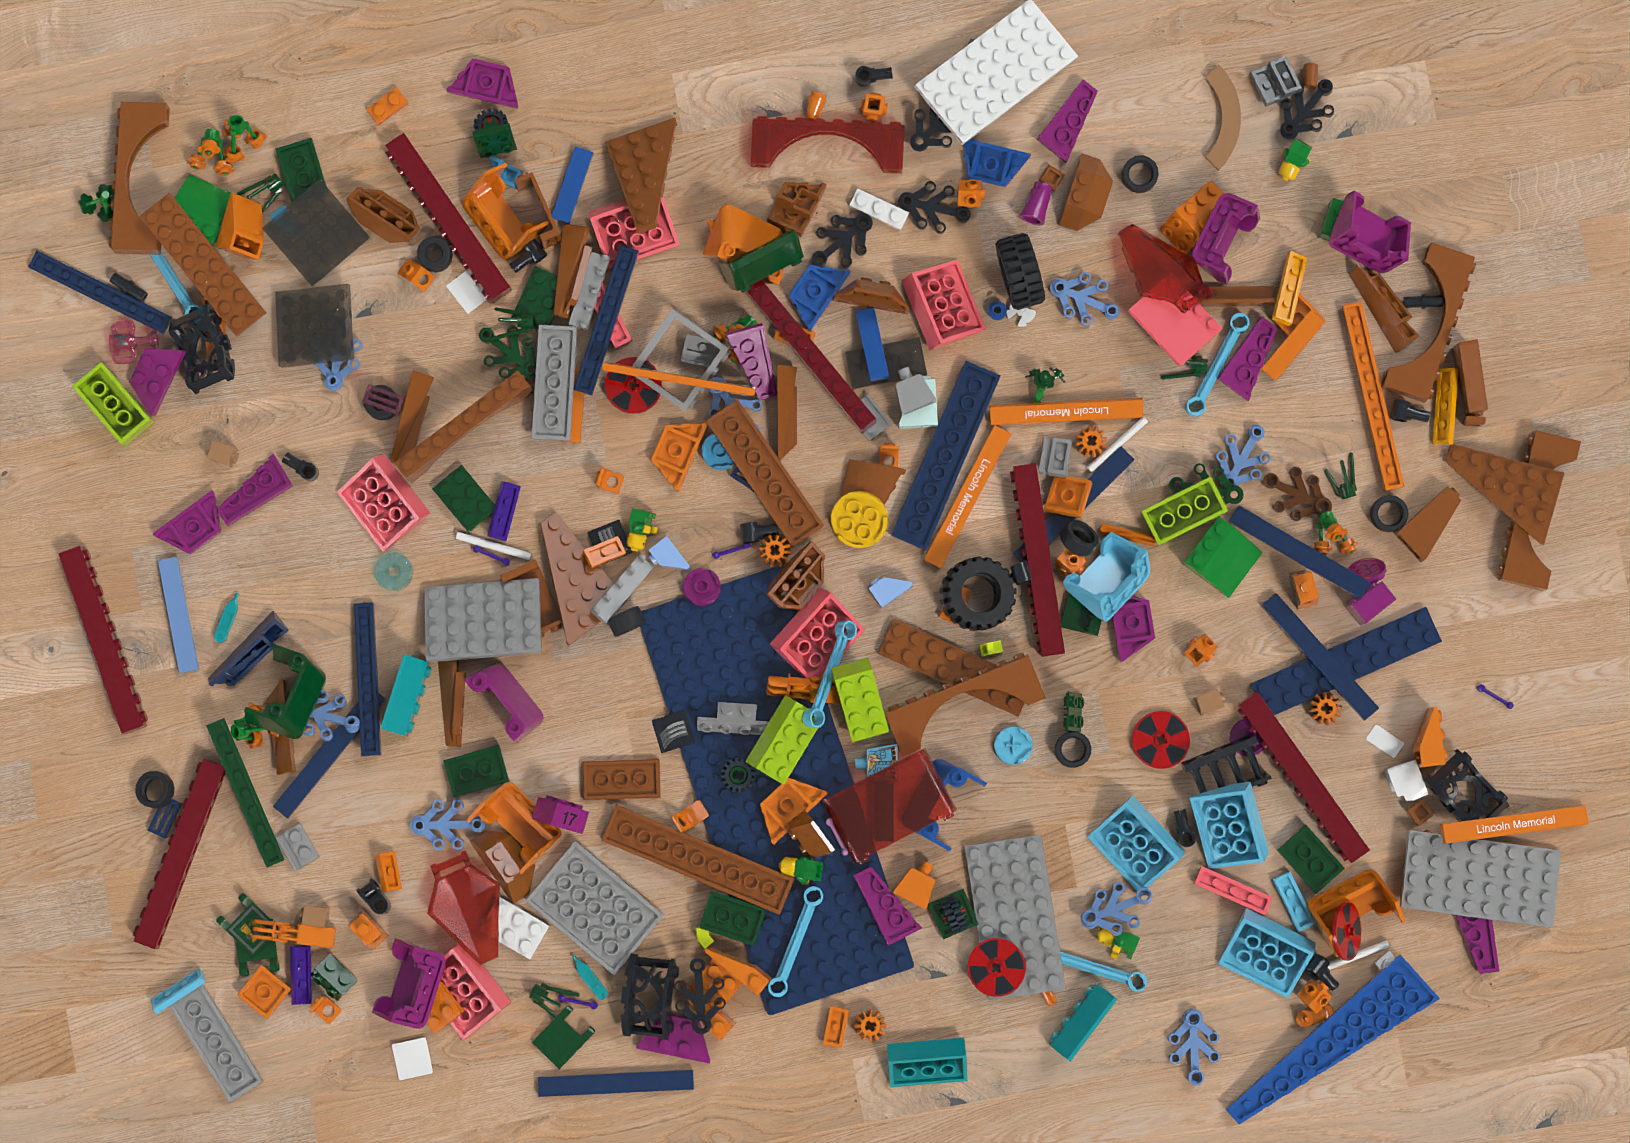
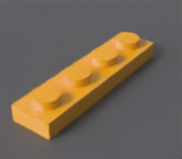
(1289, 288)
(1445, 406)

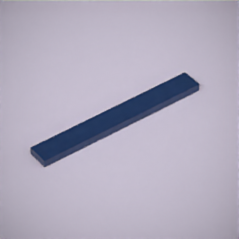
(100, 292)
(606, 320)
(1101, 480)
(1300, 552)
(1320, 657)
(367, 679)
(317, 766)
(615, 1083)

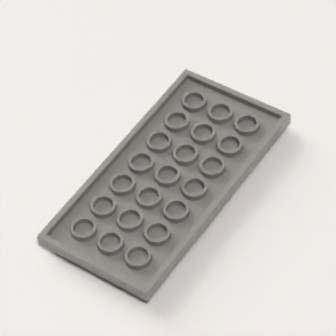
(1480, 879)
(1016, 905)

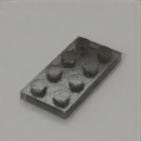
(897, 355)

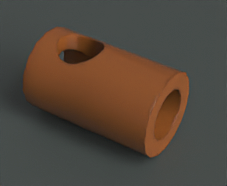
(1310, 75)

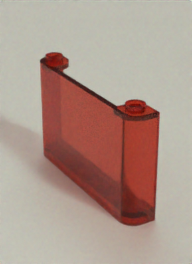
(889, 805)

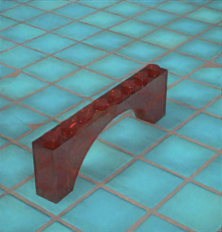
(773, 136)

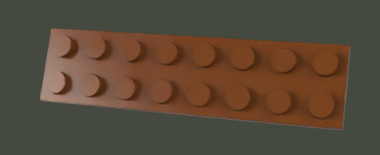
(203, 264)
(765, 473)
(942, 662)

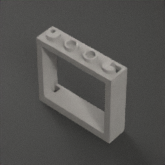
(711, 371)

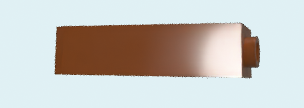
(1470, 377)
(1428, 524)

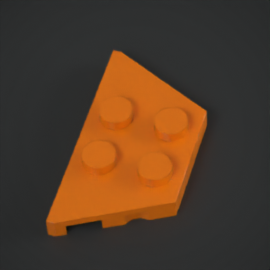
(677, 450)
(786, 804)

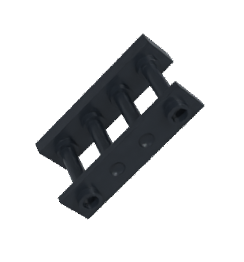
(1228, 751)

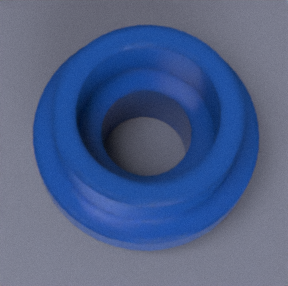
(995, 316)

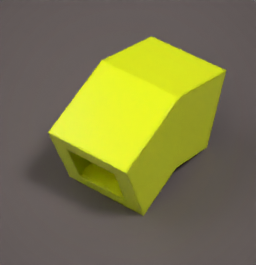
(991, 648)
(704, 938)

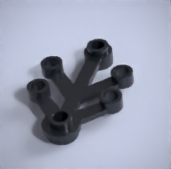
(1306, 111)
(936, 126)
(931, 206)
(844, 238)
(700, 999)

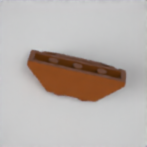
(1087, 194)
(383, 215)
(872, 295)
(798, 579)
(503, 859)

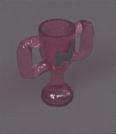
(128, 341)

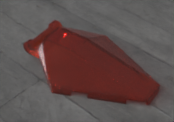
(1162, 269)
(467, 907)

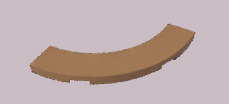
(1230, 116)

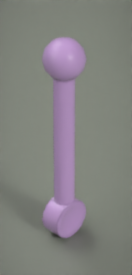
(844, 851)

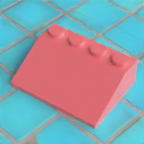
(616, 227)
(943, 304)
(1175, 332)
(383, 502)
(811, 634)
(473, 990)

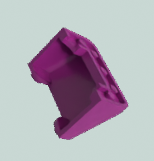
(1225, 220)
(1370, 238)
(523, 709)
(414, 985)

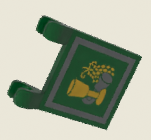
(243, 925)

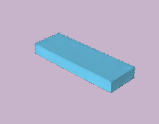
(1293, 901)
(178, 990)

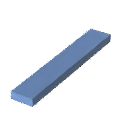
(178, 615)

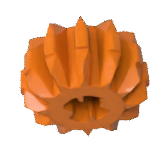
(1084, 439)
(781, 550)
(1322, 714)
(867, 1032)

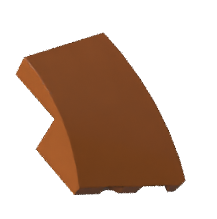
(796, 205)
(872, 478)

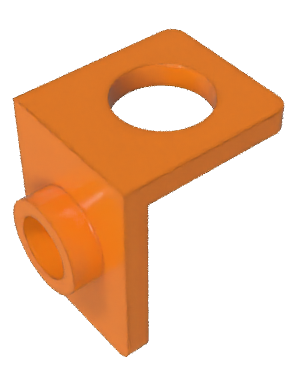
(412, 272)
(889, 449)
(602, 477)
(690, 816)
(318, 1006)

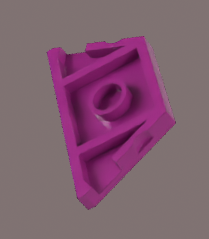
(486, 83)
(154, 376)
(192, 526)
(1133, 627)
(681, 1043)

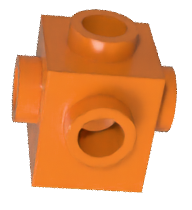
(871, 100)
(970, 193)
(1070, 563)
(1201, 650)
(1314, 995)

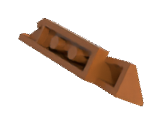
(571, 269)
(1385, 307)
(786, 409)
(412, 415)
(452, 696)
(282, 745)

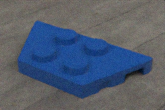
(992, 162)
(815, 292)

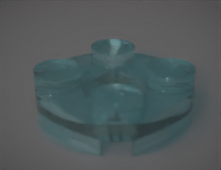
(391, 582)

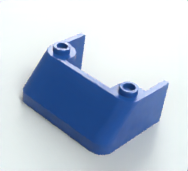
(955, 777)

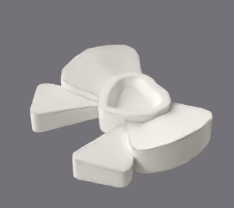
(1027, 315)

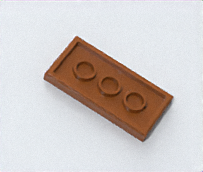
(621, 779)

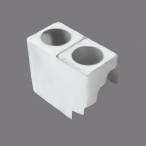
(1406, 780)

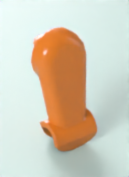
(1308, 1017)

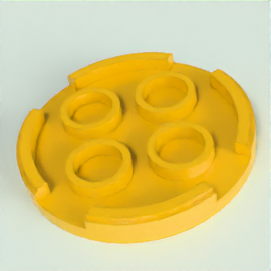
(859, 519)

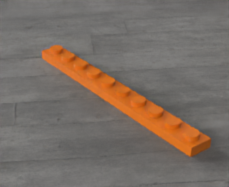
(1373, 396)

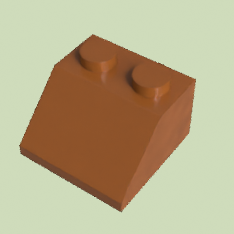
(809, 835)

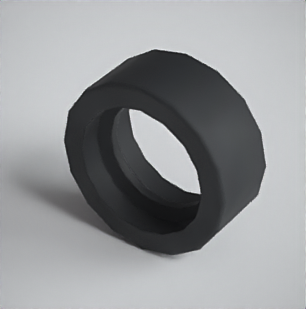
(1136, 160)
(1403, 513)
(1083, 531)
(1087, 749)
(141, 789)

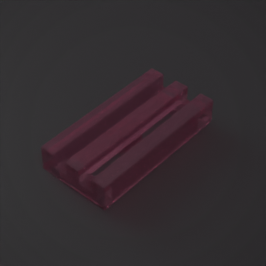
(398, 405)

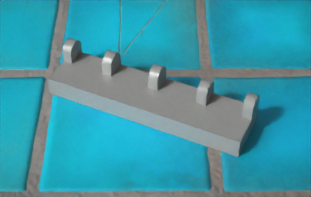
(589, 291)
(622, 589)

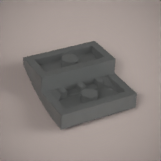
(1275, 81)

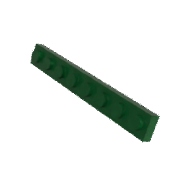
(245, 792)

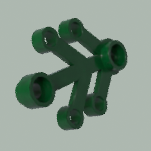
(513, 354)
(1225, 493)

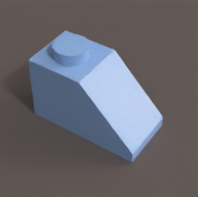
(667, 555)
(888, 589)

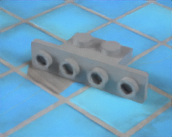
(733, 719)

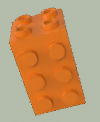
(1190, 218)

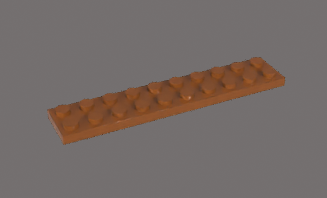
(698, 859)

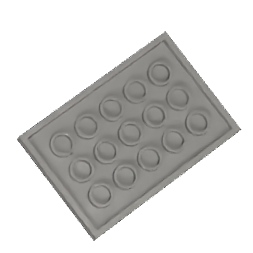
(483, 620)
(594, 908)

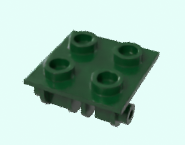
(1079, 618)
(1075, 704)

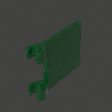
(268, 951)
(560, 1040)

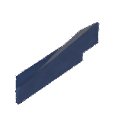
(249, 652)

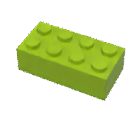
(113, 404)
(1185, 511)
(860, 699)
(782, 741)

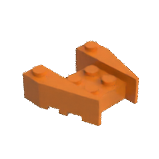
(734, 973)

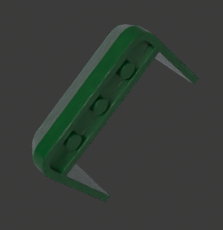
(763, 261)
(292, 718)

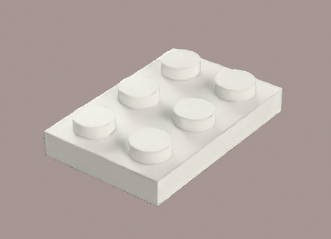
(520, 929)

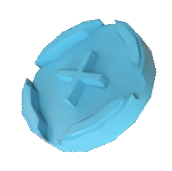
(1013, 745)

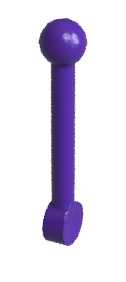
(716, 555)
(505, 561)
(1481, 688)
(562, 998)

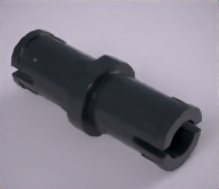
(128, 287)
(1423, 301)

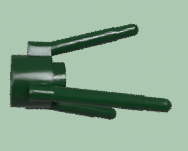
(272, 183)
(523, 320)
(1197, 364)
(1348, 488)
(540, 995)

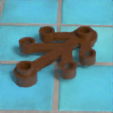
(1300, 495)

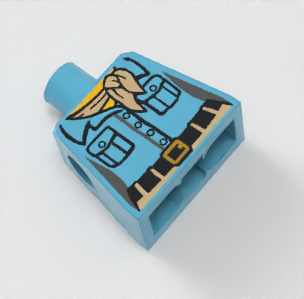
(878, 759)

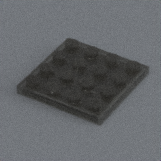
(316, 232)
(314, 325)

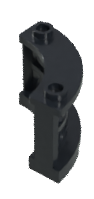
(193, 364)
(1443, 777)
(630, 1017)

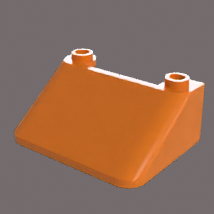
(740, 231)

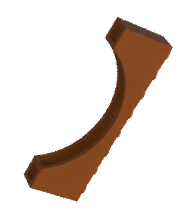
(136, 126)
(1451, 274)
(424, 455)
(1520, 561)
(1013, 677)

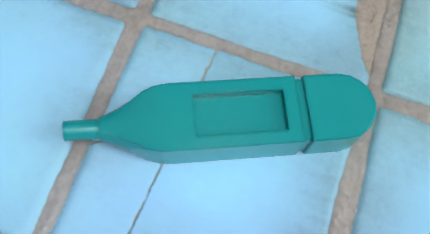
(226, 620)
(591, 979)

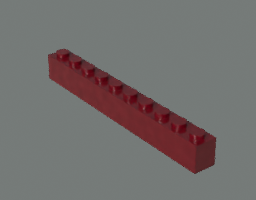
(448, 217)
(811, 356)
(1038, 560)
(103, 639)
(1303, 776)
(180, 854)

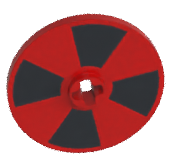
(629, 400)
(1167, 753)
(1347, 931)
(1012, 969)

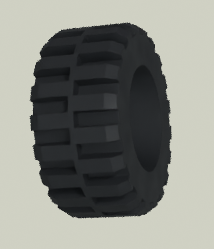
(1020, 271)
(1002, 589)

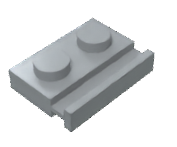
(699, 351)
(882, 421)
(1055, 457)
(297, 847)

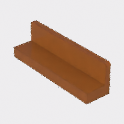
(1240, 296)

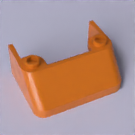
(496, 218)
(514, 813)
(1364, 890)

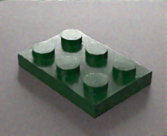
(299, 166)
(539, 297)
(465, 498)
(476, 771)
(1310, 859)
(732, 918)

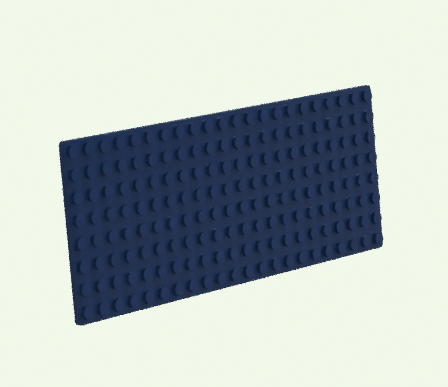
(726, 657)

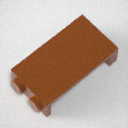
(550, 237)
(550, 614)

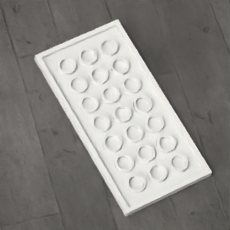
(996, 71)

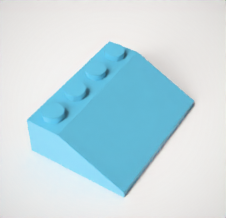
(1230, 826)
(1136, 844)
(1267, 953)

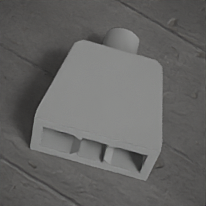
(912, 392)

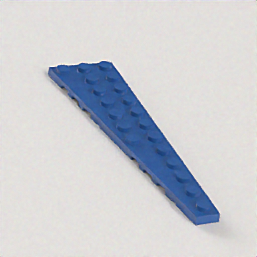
(1373, 1010)

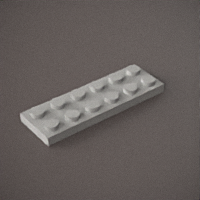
(554, 383)
(216, 1043)

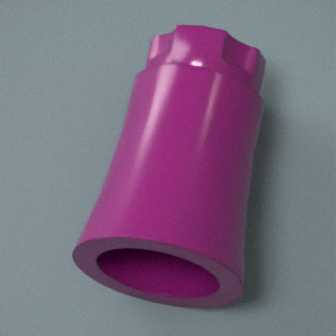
(1036, 205)

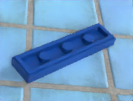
(572, 185)
(872, 344)

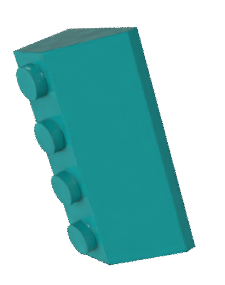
(405, 695)
(1082, 1022)
(927, 1062)

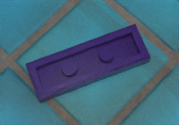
(503, 511)
(300, 974)

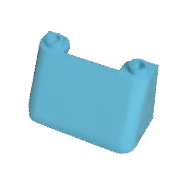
(1111, 577)

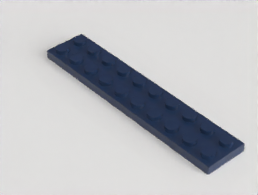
(945, 455)
(1357, 656)

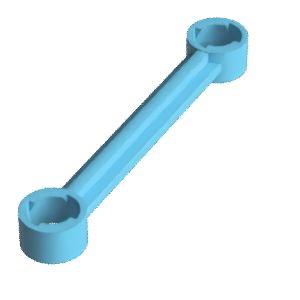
(175, 284)
(1217, 365)
(828, 678)
(795, 941)
(1102, 970)

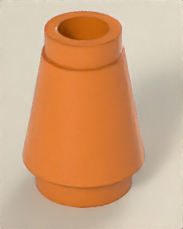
(815, 104)

